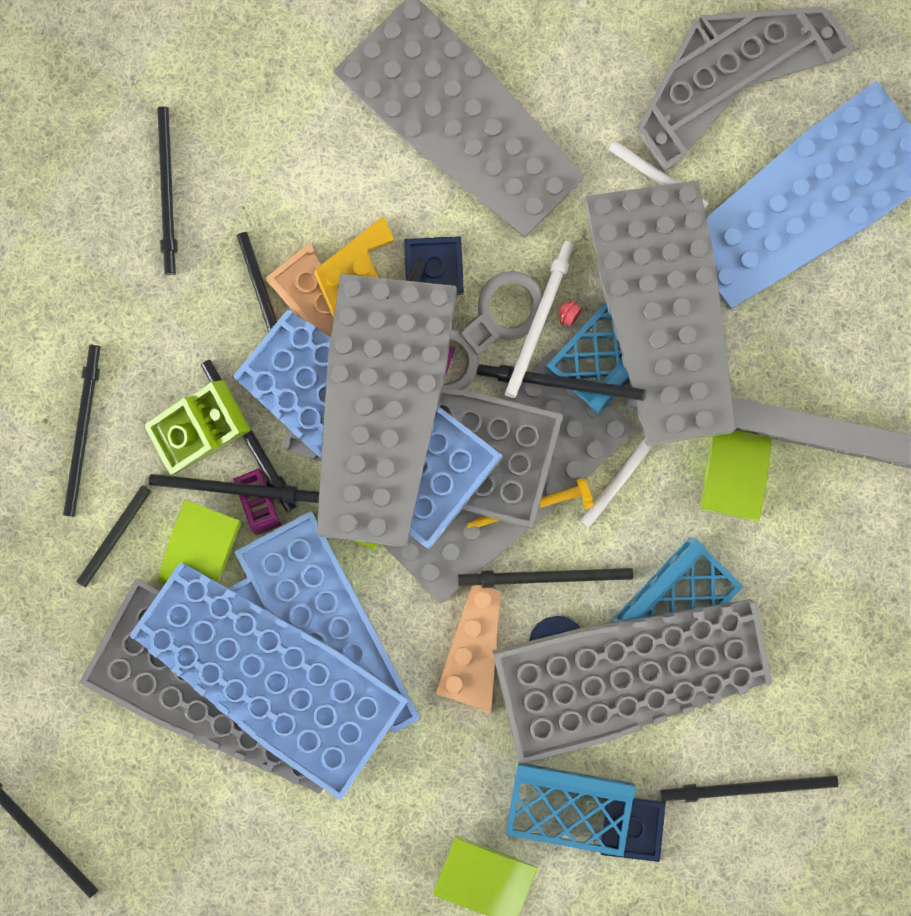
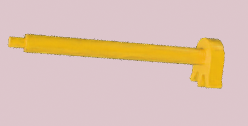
(580, 490)

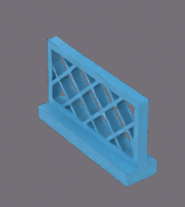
(617, 376)
(670, 574)
(576, 783)

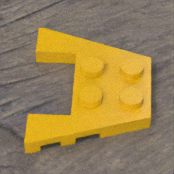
(352, 260)

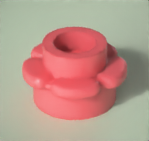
(569, 313)

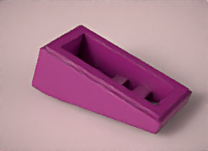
(264, 524)

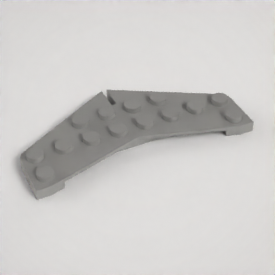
(742, 53)

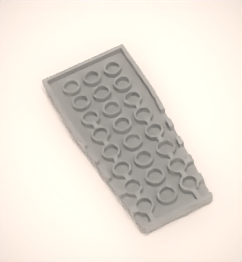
(459, 116)
(665, 307)
(381, 404)
(516, 431)
(579, 450)
(627, 674)
(149, 688)

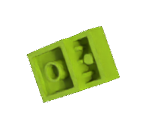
(197, 427)
(736, 475)
(201, 541)
(484, 879)

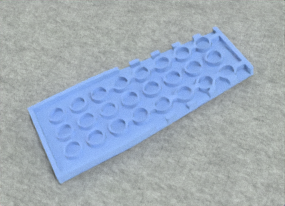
(813, 195)
(290, 380)
(270, 678)

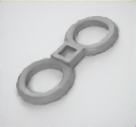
(484, 329)

